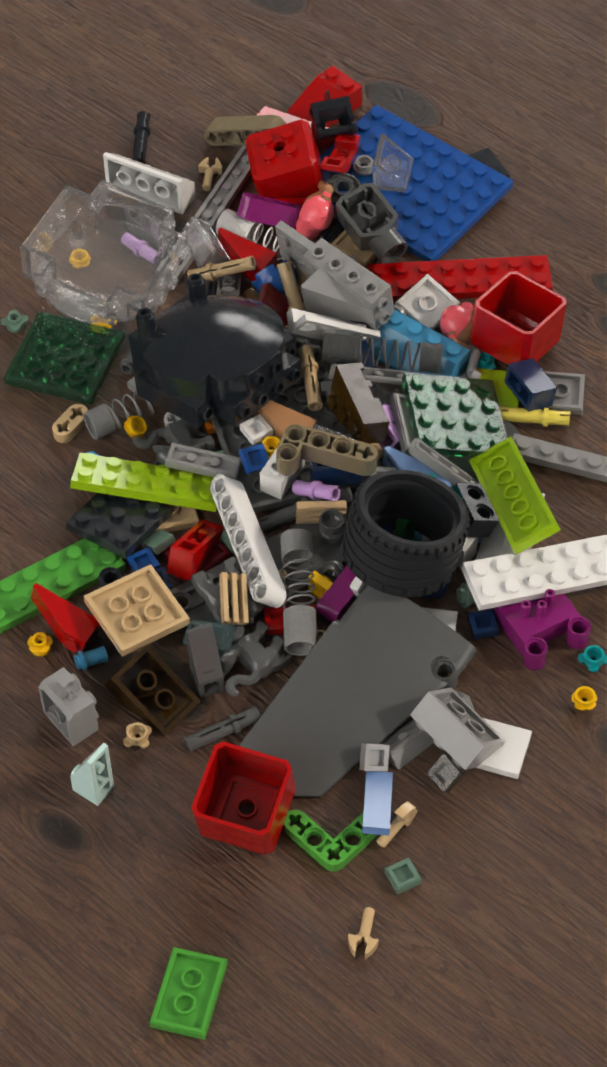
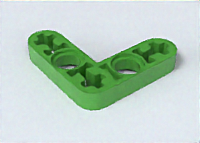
(328, 845)

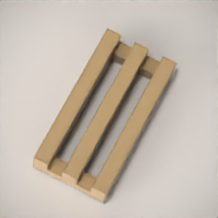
(310, 511)
(243, 598)

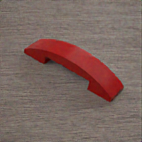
(342, 155)

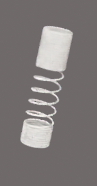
(247, 229)

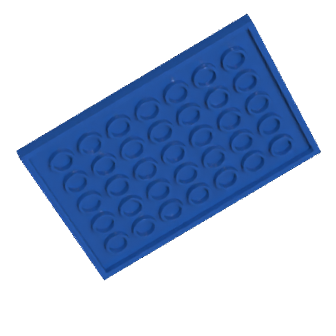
(444, 190)

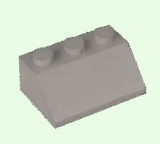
(456, 728)

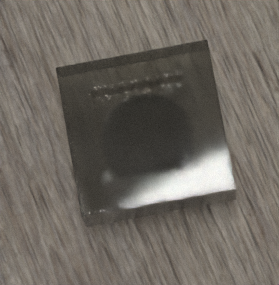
(445, 773)

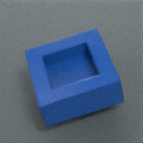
(253, 458)
(142, 559)

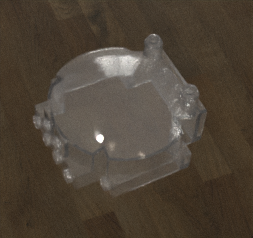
(104, 254)

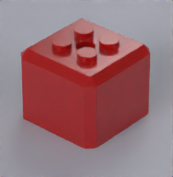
(285, 161)
(517, 319)
(241, 777)

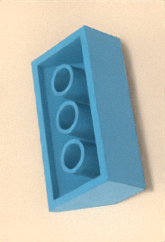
(403, 328)

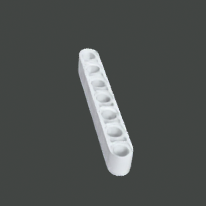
(248, 541)

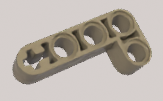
(235, 129)
(323, 448)

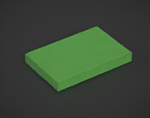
(188, 993)

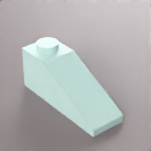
(94, 776)

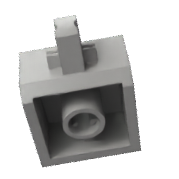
(69, 706)

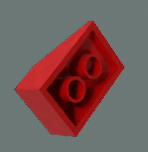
(338, 85)

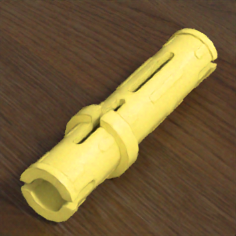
(538, 416)

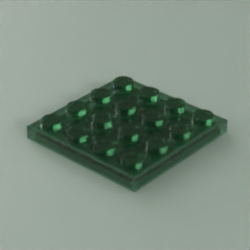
(64, 358)
(454, 413)

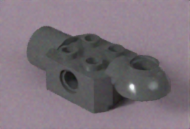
(367, 217)

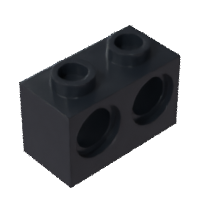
(481, 512)

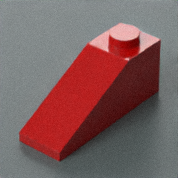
(239, 247)
(192, 549)
(69, 623)

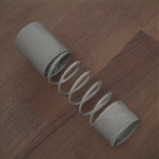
(100, 421)
(300, 619)

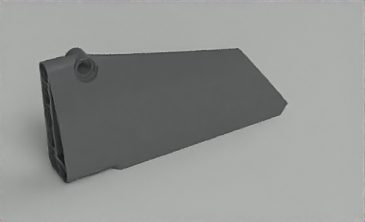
(357, 687)

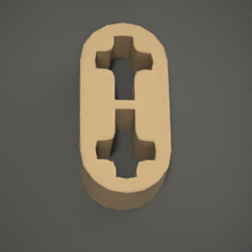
(68, 422)

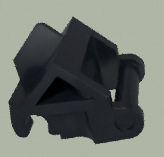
(331, 110)

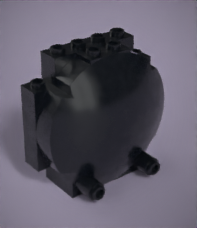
(212, 356)

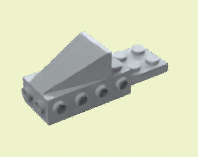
(336, 282)

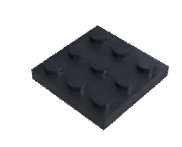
(117, 522)

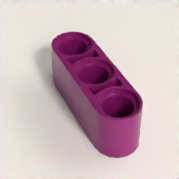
(268, 210)
(338, 597)

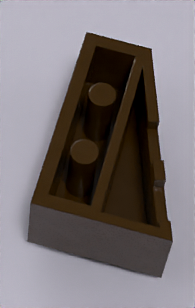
(355, 405)

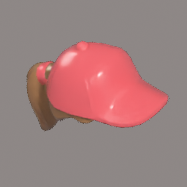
(316, 212)
(456, 323)

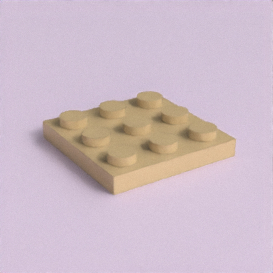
(136, 610)

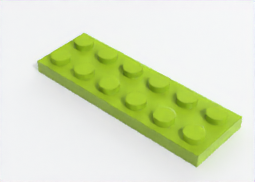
(142, 481)
(514, 495)

